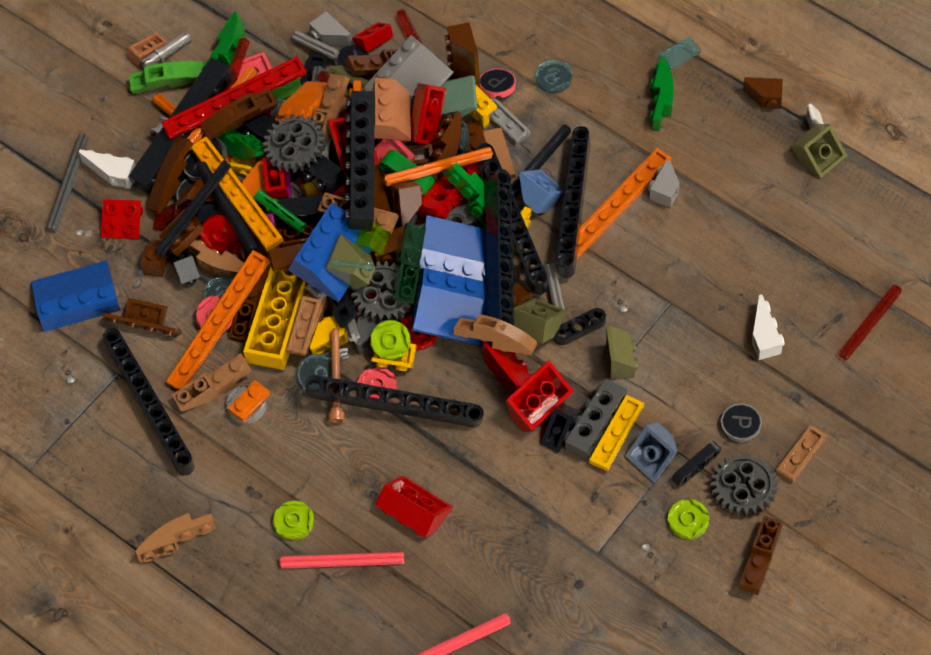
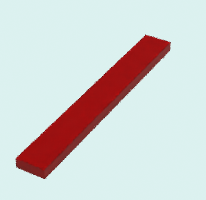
(197, 114)

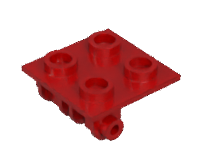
(121, 219)

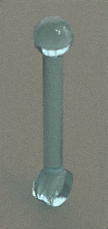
(369, 266)

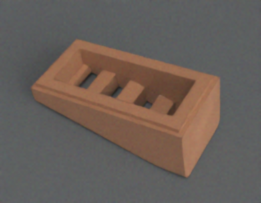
(135, 51)

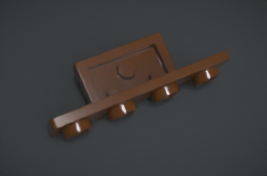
(145, 314)

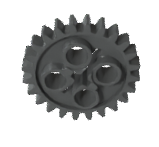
(294, 143)
(377, 307)
(759, 475)

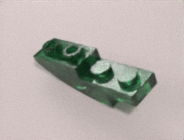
(407, 263)

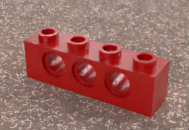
(443, 196)

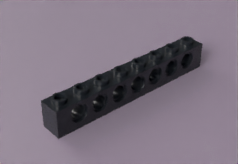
(360, 160)

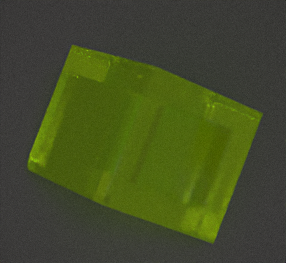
(374, 239)

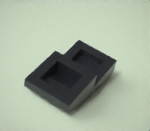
(344, 310)

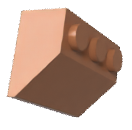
(391, 110)

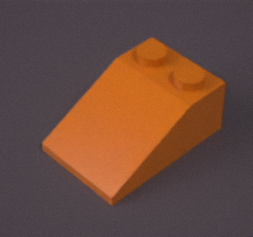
(302, 101)

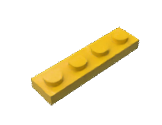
(616, 433)

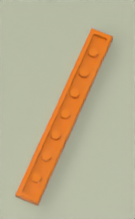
(620, 200)
(218, 320)

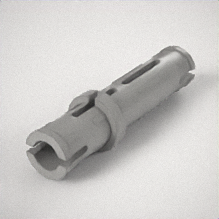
(160, 54)

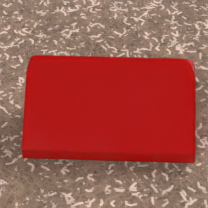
(373, 36)

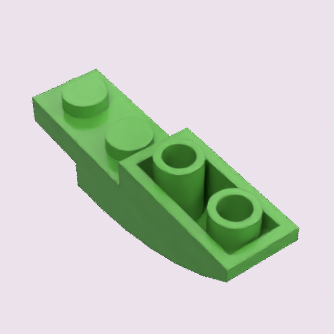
(164, 74)

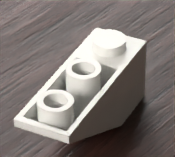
(109, 167)
(765, 335)

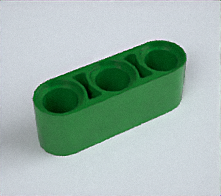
(396, 162)

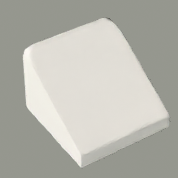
(813, 116)

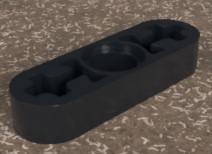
(576, 334)
(696, 463)

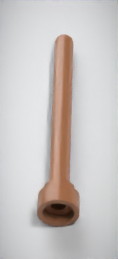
(336, 414)

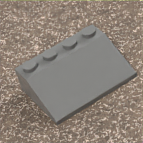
(412, 65)

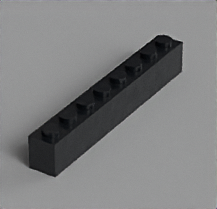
(208, 84)
(323, 174)

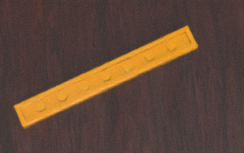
(239, 196)

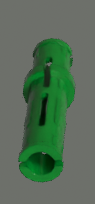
(273, 206)

